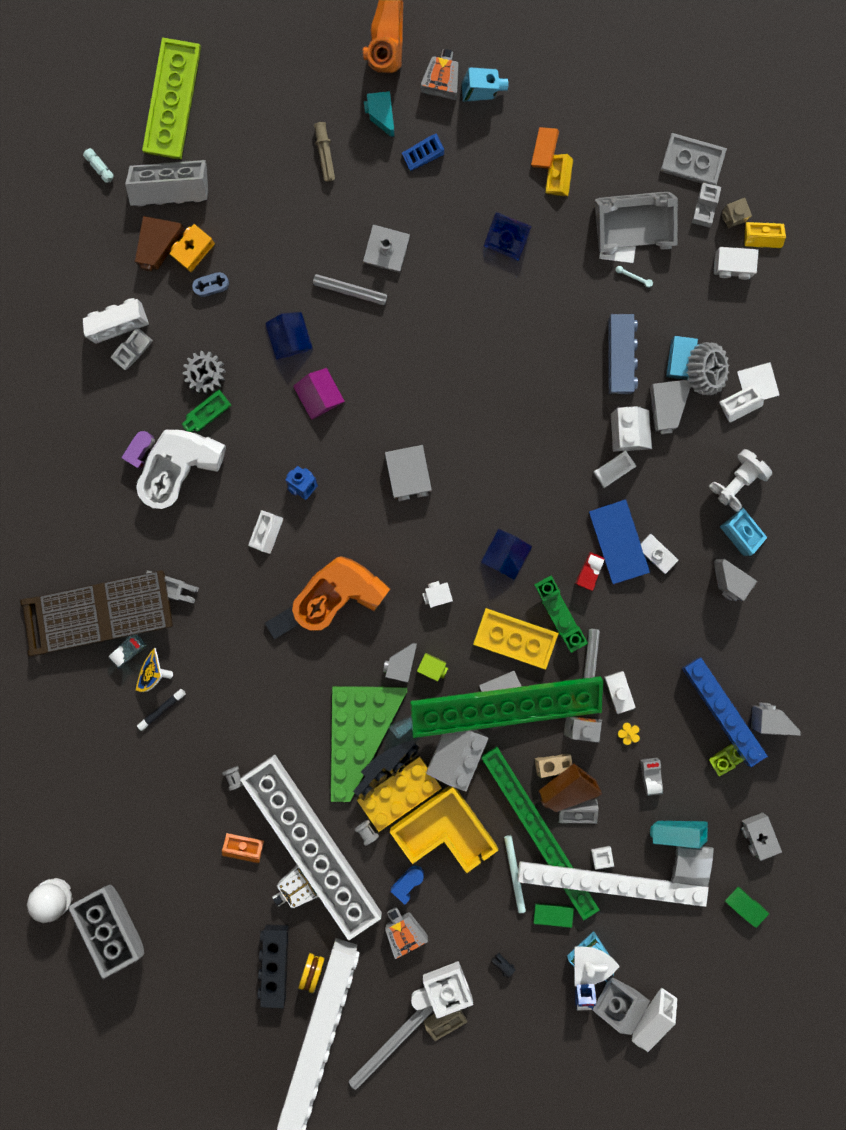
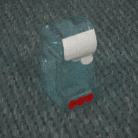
(127, 650)

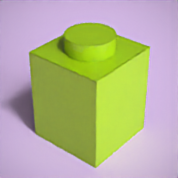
(432, 667)

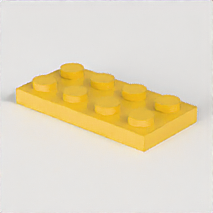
(515, 638)
(399, 794)

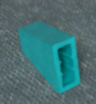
(680, 833)

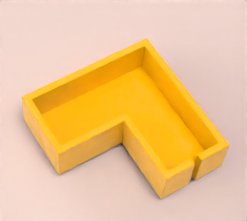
(445, 820)

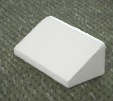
(742, 403)
(265, 532)

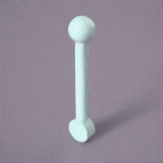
(648, 283)

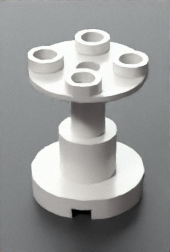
(745, 475)

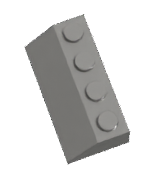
(167, 183)

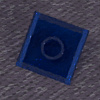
(507, 236)
(288, 335)
(506, 554)

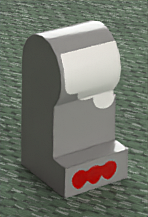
(652, 776)

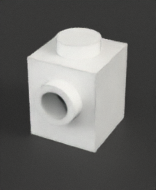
(437, 594)

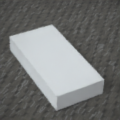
(614, 469)

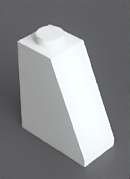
(656, 1020)

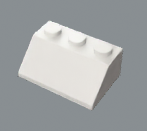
(114, 321)

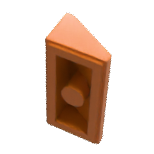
(242, 848)

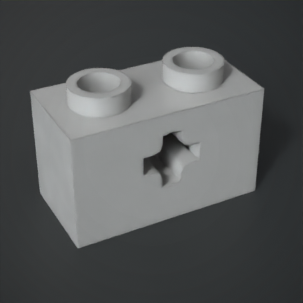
(768, 845)

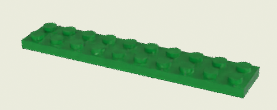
(506, 706)

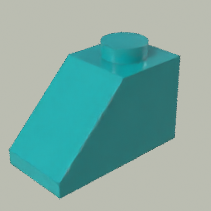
(380, 111)

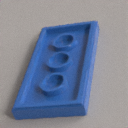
(619, 541)

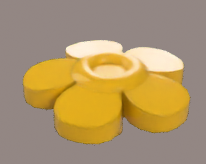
(629, 734)

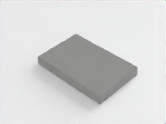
(693, 159)

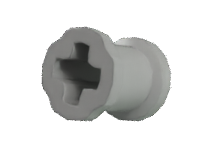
(233, 778)
(366, 832)

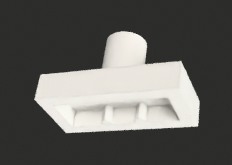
(620, 692)

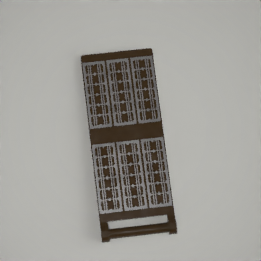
(98, 613)

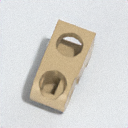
(552, 765)

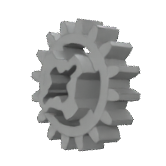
(202, 379)

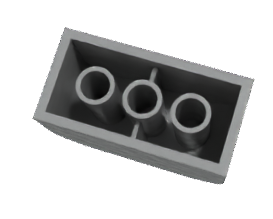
(107, 930)

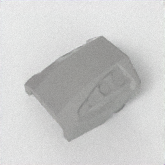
(692, 865)

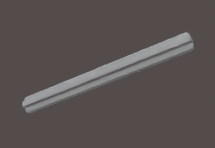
(389, 1047)

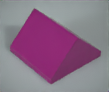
(318, 393)

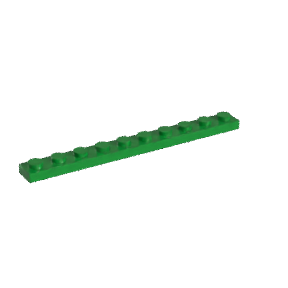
(535, 826)

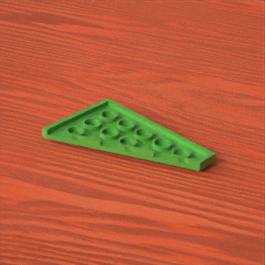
(358, 728)

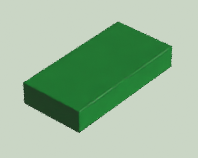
(553, 915)

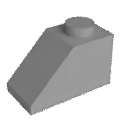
(400, 664)

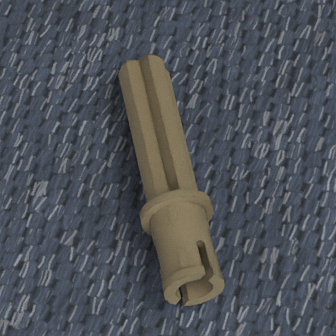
(324, 151)

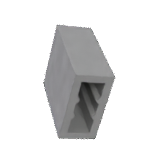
(408, 472)

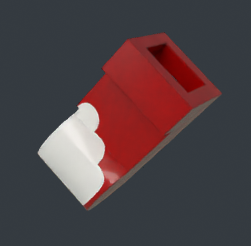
(590, 571)

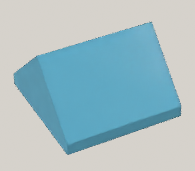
(744, 533)

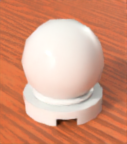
(49, 900)

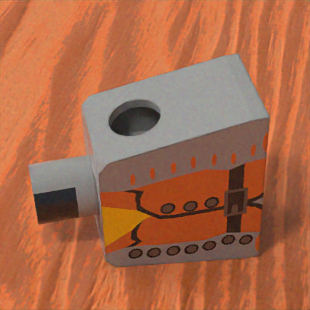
(441, 76)
(583, 728)
(404, 933)

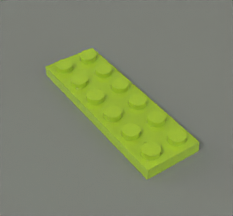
(171, 98)

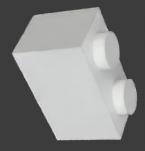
(735, 262)

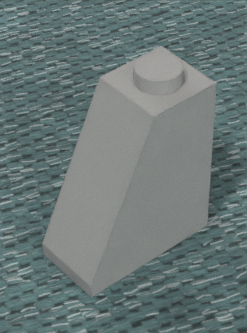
(668, 404)

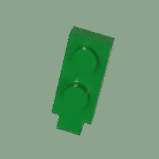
(206, 412)

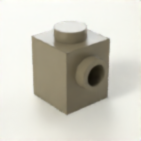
(736, 213)

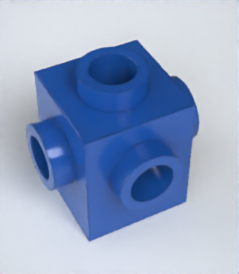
(301, 482)

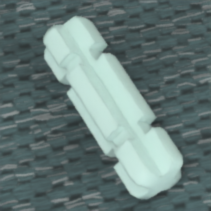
(98, 165)

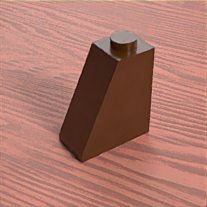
(156, 242)
(569, 789)

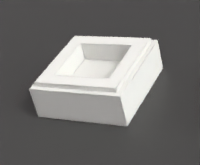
(602, 857)

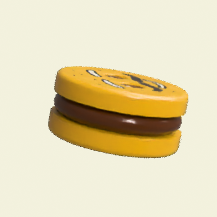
(311, 973)

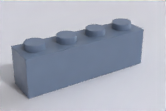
(621, 354)

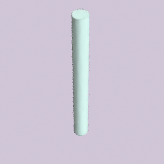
(514, 874)

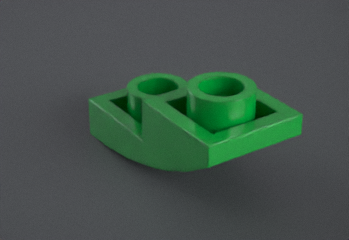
(747, 907)

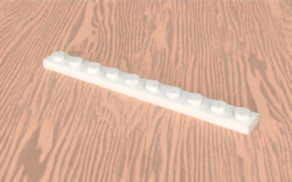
(612, 884)

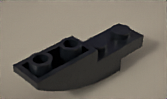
(389, 761)

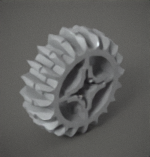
(707, 368)

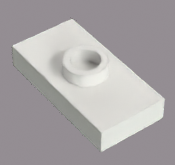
(658, 554)

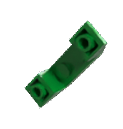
(559, 614)

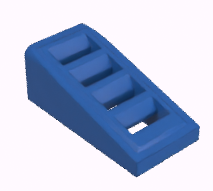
(426, 158)

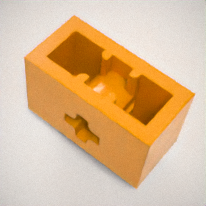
(189, 257)

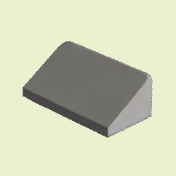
(581, 813)

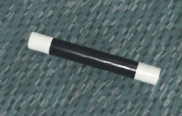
(161, 709)

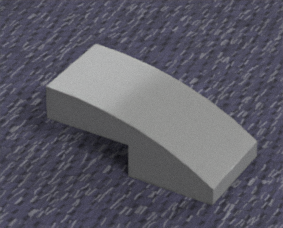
(706, 204)
(132, 349)

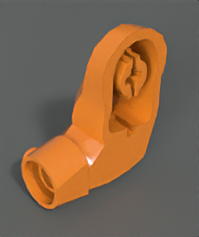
(385, 49)
(332, 589)

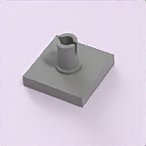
(386, 248)

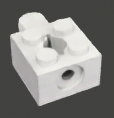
(444, 991)

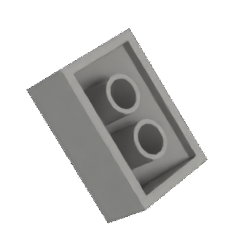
(457, 758)

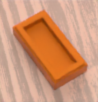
(545, 148)

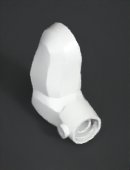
(171, 462)

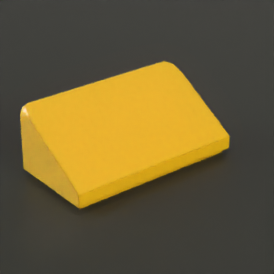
(559, 175)
(764, 235)

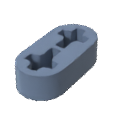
(209, 280)

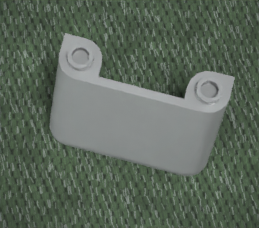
(637, 221)

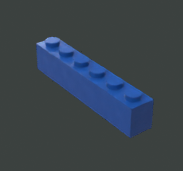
(724, 712)

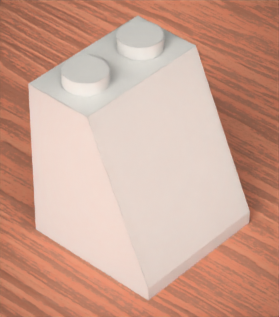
(631, 429)

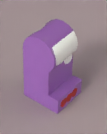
(138, 448)

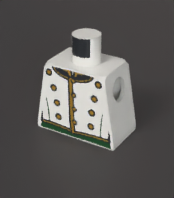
(294, 889)

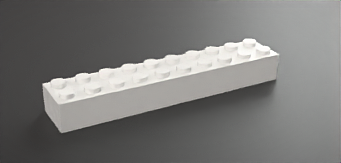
(311, 847)
(319, 1036)

